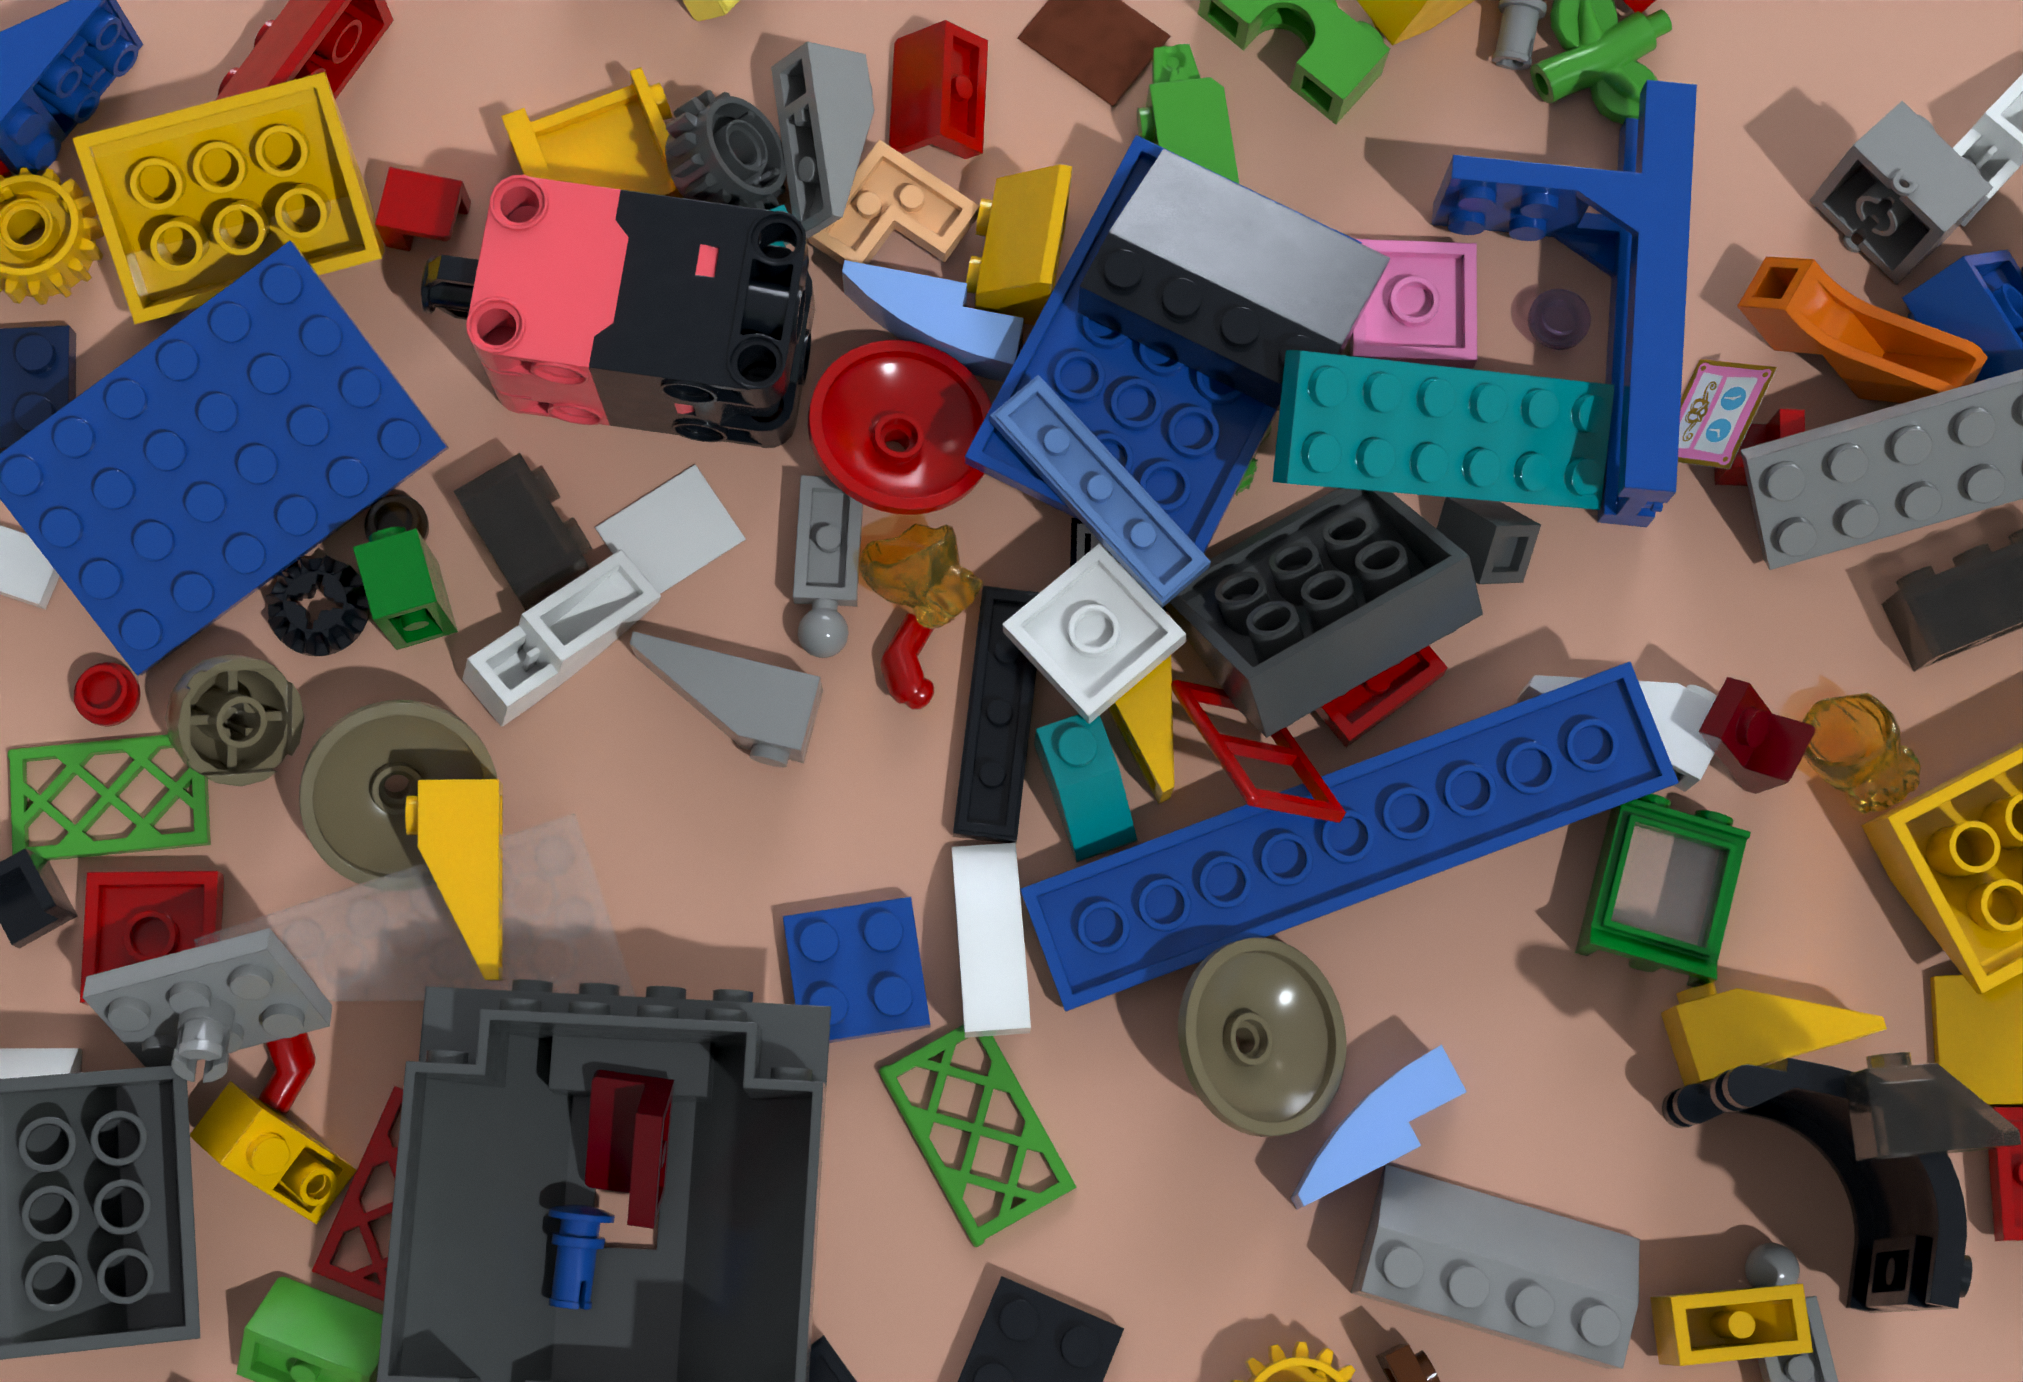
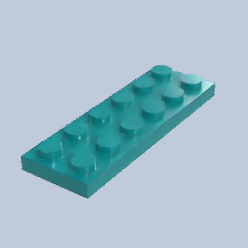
(1441, 431)

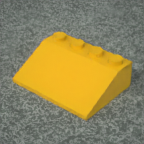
(224, 186)
(1961, 865)

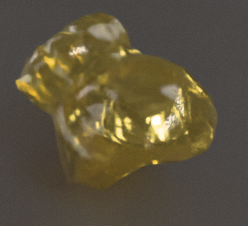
(921, 572)
(1861, 752)

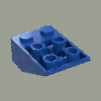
(55, 76)

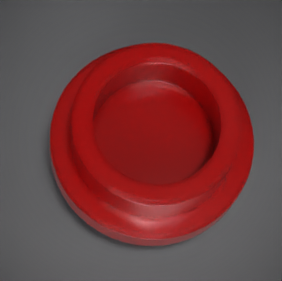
(107, 694)

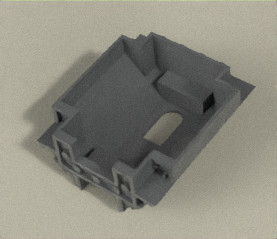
(502, 1136)

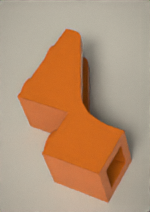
(1869, 347)

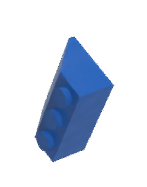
(1979, 302)

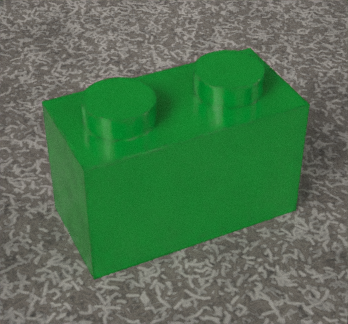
(404, 587)

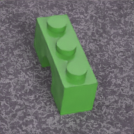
(1340, 54)

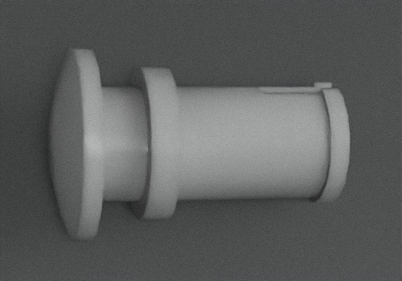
(1518, 32)

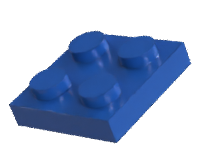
(861, 965)

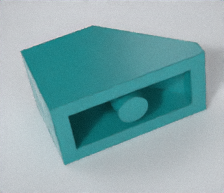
(1085, 785)

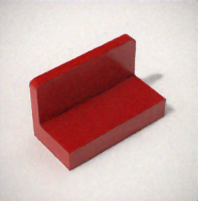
(939, 90)

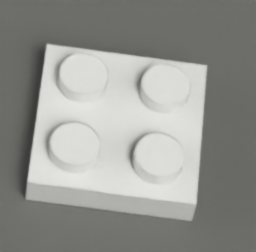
(1094, 633)

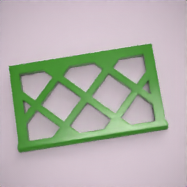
(77, 842)
(954, 1181)

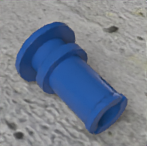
(576, 1254)

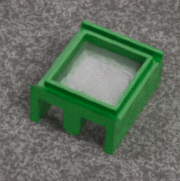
(1664, 888)

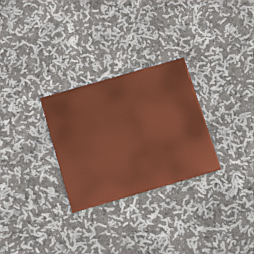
(1095, 42)

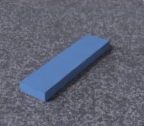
(1100, 491)

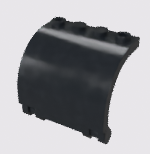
(1902, 1208)

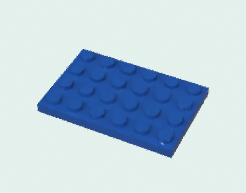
(1160, 419)
(215, 458)

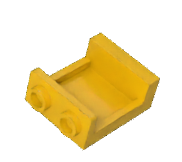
(601, 142)

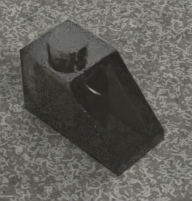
(1919, 1112)

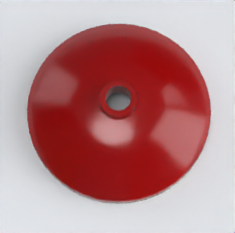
(901, 396)

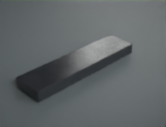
(995, 725)

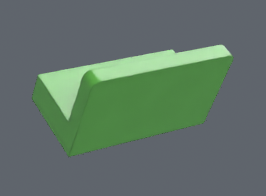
(309, 1338)

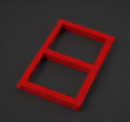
(1285, 752)

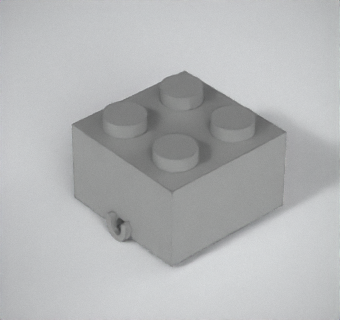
(1900, 192)

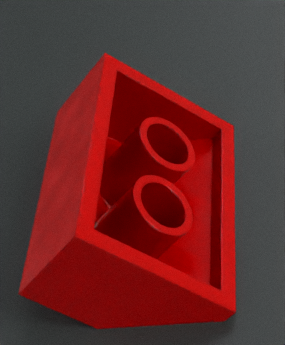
(311, 40)

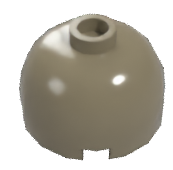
(234, 719)

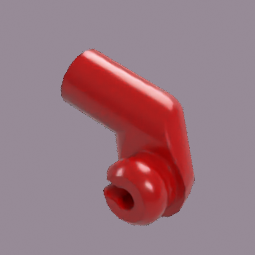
(902, 668)
(293, 1064)

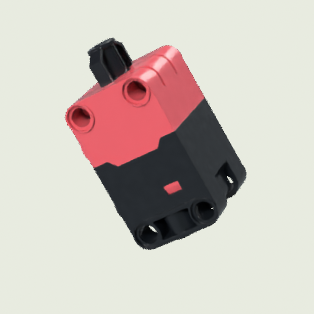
(636, 310)

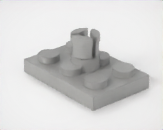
(208, 1003)

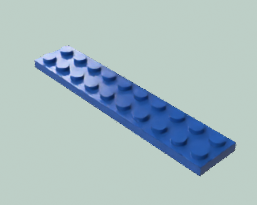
(1403, 822)

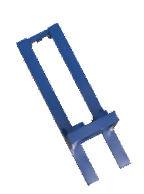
(1635, 241)

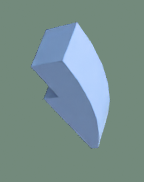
(936, 315)
(1380, 1126)

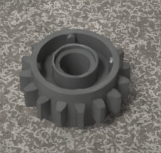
(725, 153)

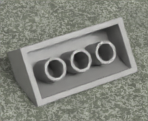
(1500, 1268)

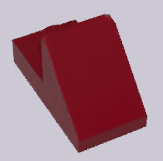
(1751, 740)

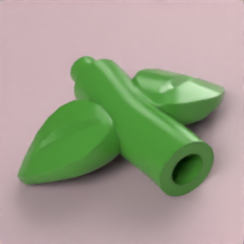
(1600, 55)

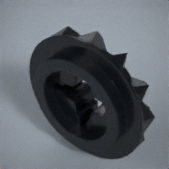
(334, 627)

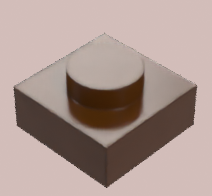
(1404, 1366)

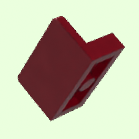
(630, 1140)

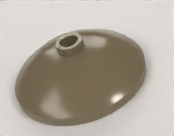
(342, 790)
(1286, 1033)

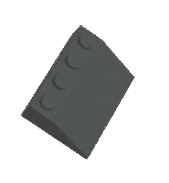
(1324, 603)
(96, 1212)

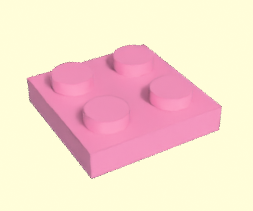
(1421, 305)

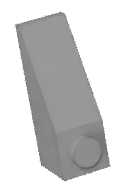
(823, 126)
(748, 700)

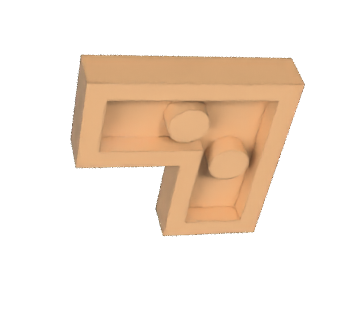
(901, 196)

